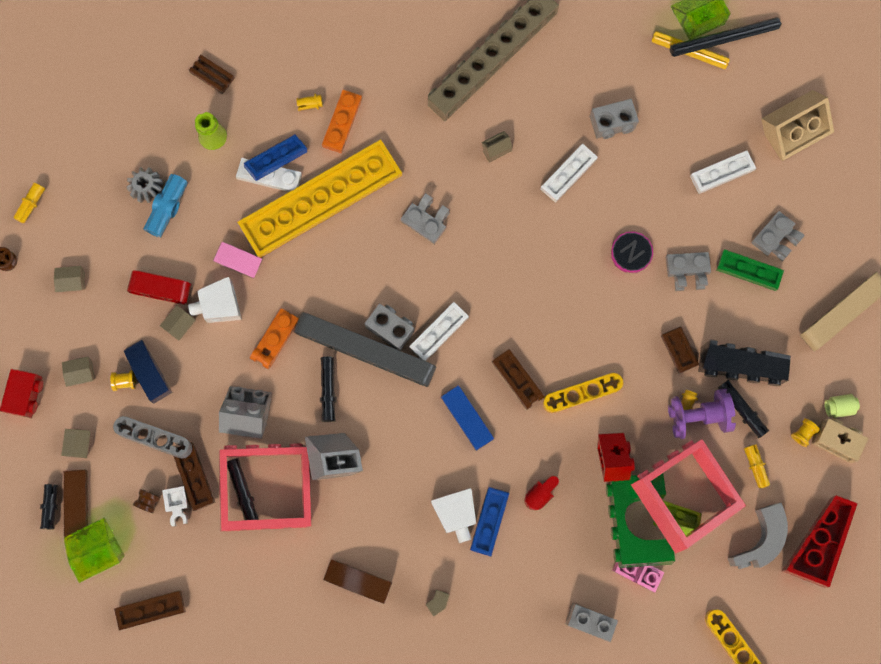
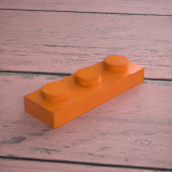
(342, 121)

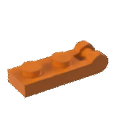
(275, 338)

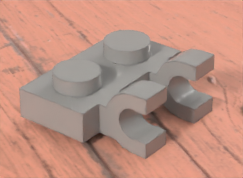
(422, 222)
(774, 232)
(687, 265)

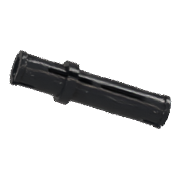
(327, 395)
(745, 411)
(240, 486)

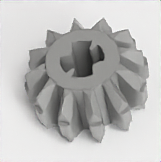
(151, 188)

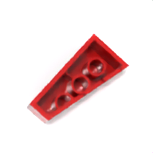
(822, 545)

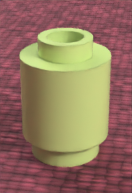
(842, 406)

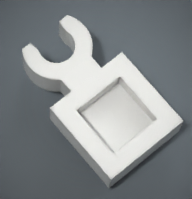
(175, 501)

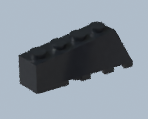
(743, 363)

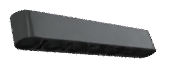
(365, 349)

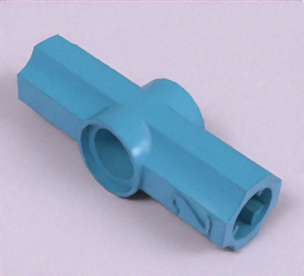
(165, 205)

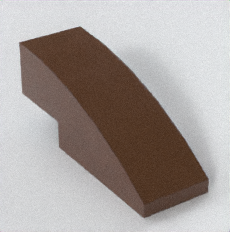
(357, 581)

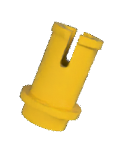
(309, 102)
(688, 399)

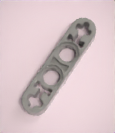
(152, 437)

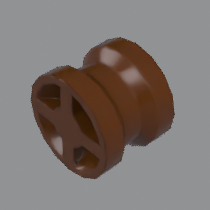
(9, 263)
(146, 501)

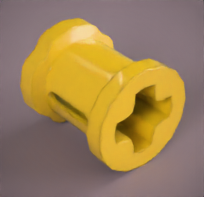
(123, 380)
(805, 432)

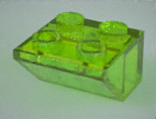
(700, 16)
(92, 550)

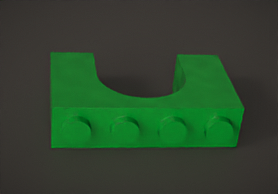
(630, 549)

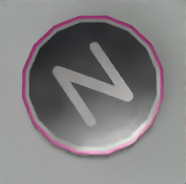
(631, 252)

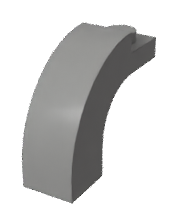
(772, 539)

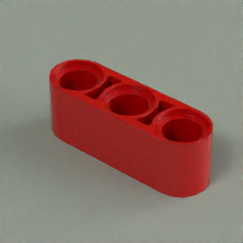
(159, 287)

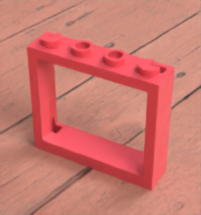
(272, 450)
(660, 512)

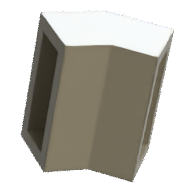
(497, 146)
(69, 279)
(177, 322)
(78, 371)
(75, 443)
(438, 603)

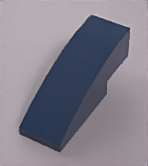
(147, 372)

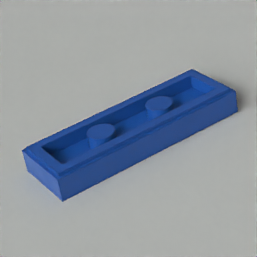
(275, 157)
(467, 418)
(489, 521)

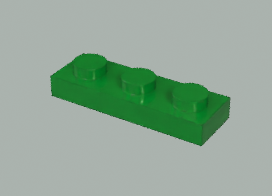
(750, 270)

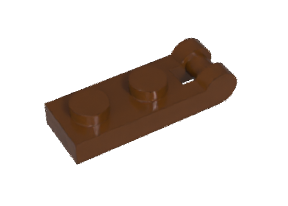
(517, 378)

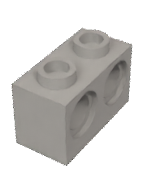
(611, 114)
(386, 331)
(591, 622)

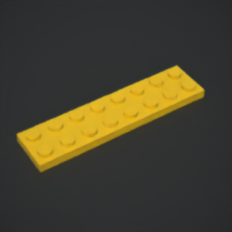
(319, 198)

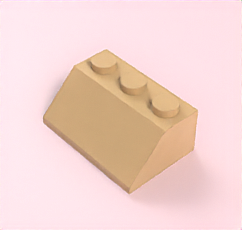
(798, 124)

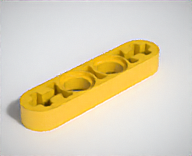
(584, 396)
(739, 643)

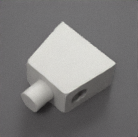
(217, 302)
(456, 513)

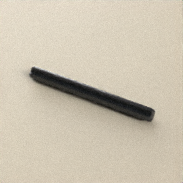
(725, 37)

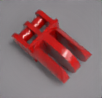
(540, 494)

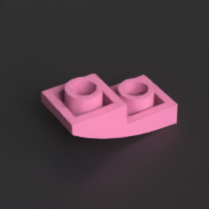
(237, 259)
(646, 576)

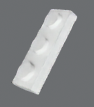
(722, 172)
(568, 173)
(280, 179)
(438, 332)

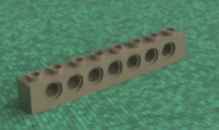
(447, 106)

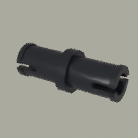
(49, 507)

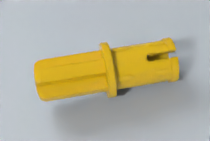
(29, 203)
(757, 466)

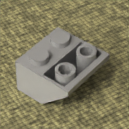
(244, 412)
(332, 456)

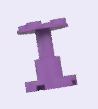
(718, 412)

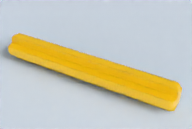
(703, 55)

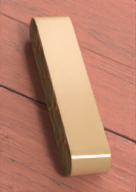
(843, 312)

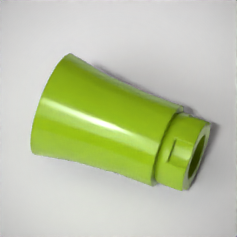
(210, 132)

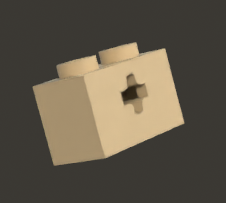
(829, 441)

